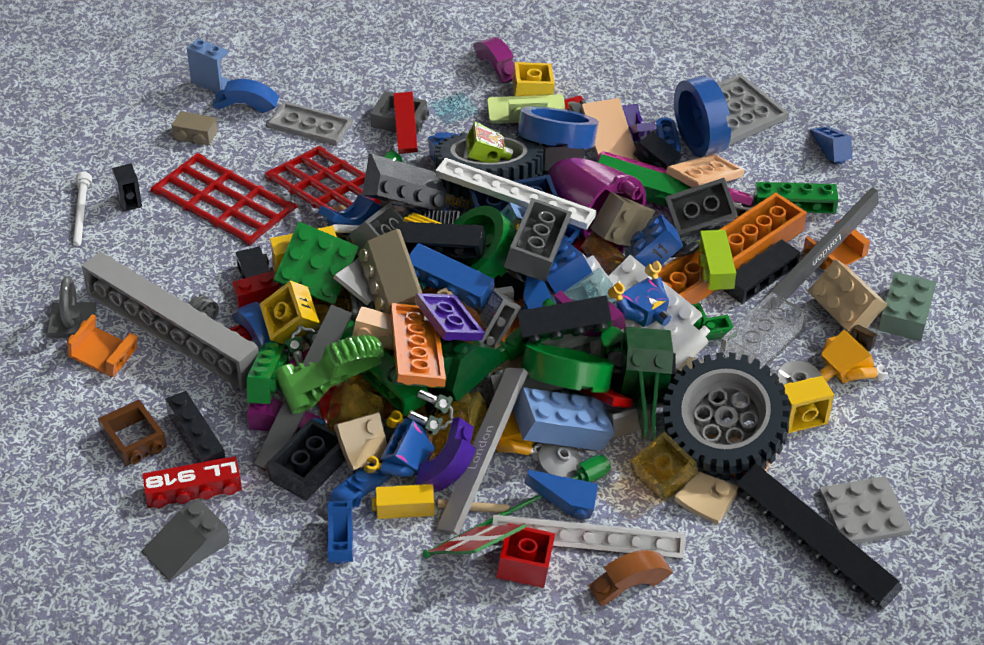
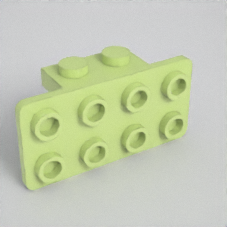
(508, 108)

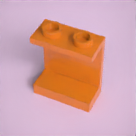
(850, 250)
(100, 349)

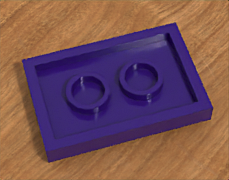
(449, 317)

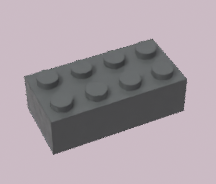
(538, 239)

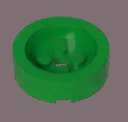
(499, 237)
(567, 367)

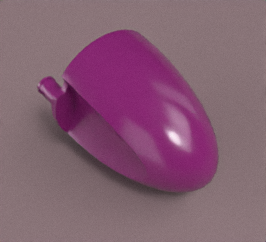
(591, 183)

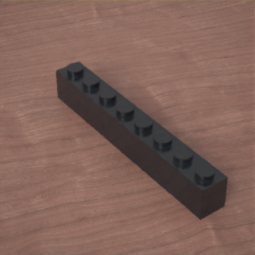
(820, 536)

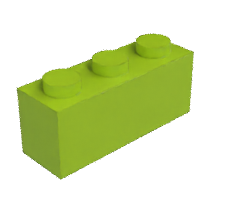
(716, 259)

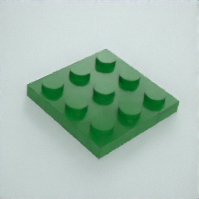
(314, 260)

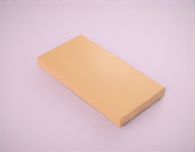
(613, 131)
(704, 170)

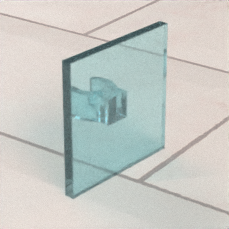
(454, 108)
(591, 286)

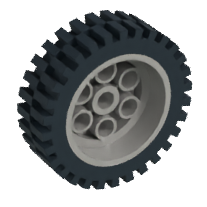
(524, 163)
(732, 382)

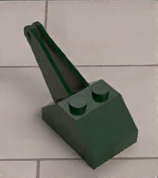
(464, 365)
(646, 371)

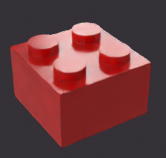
(526, 557)

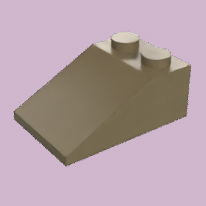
(621, 219)

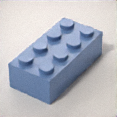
(562, 419)

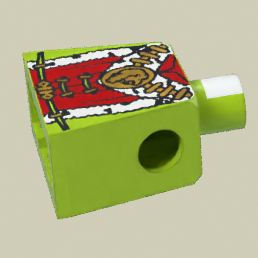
(486, 145)

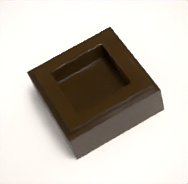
(864, 337)

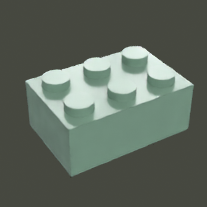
(907, 306)

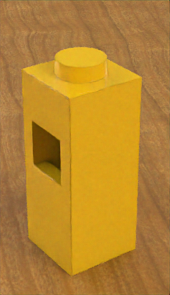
(404, 501)

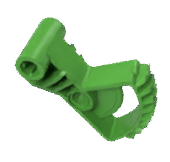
(340, 361)

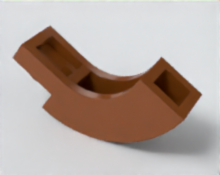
(628, 571)

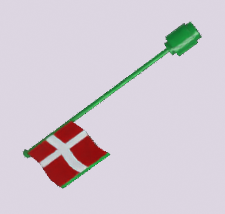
(485, 536)

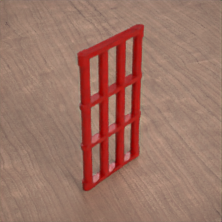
(330, 173)
(228, 210)

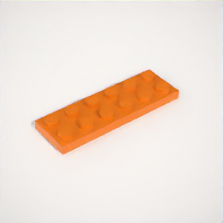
(416, 347)

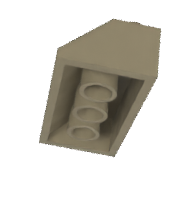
(389, 271)

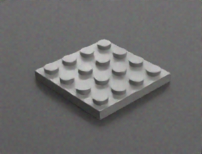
(749, 108)

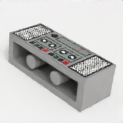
(497, 318)

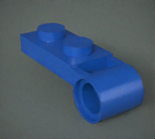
(358, 486)

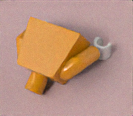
(848, 360)
(512, 440)

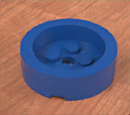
(702, 116)
(557, 127)

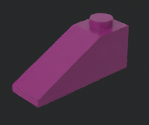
(262, 416)

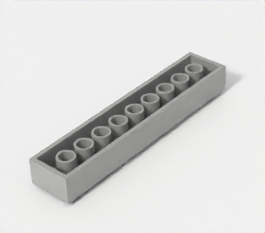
(170, 319)

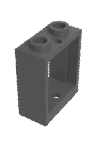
(381, 120)

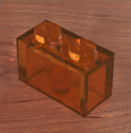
(604, 252)

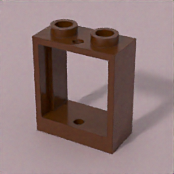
(125, 417)

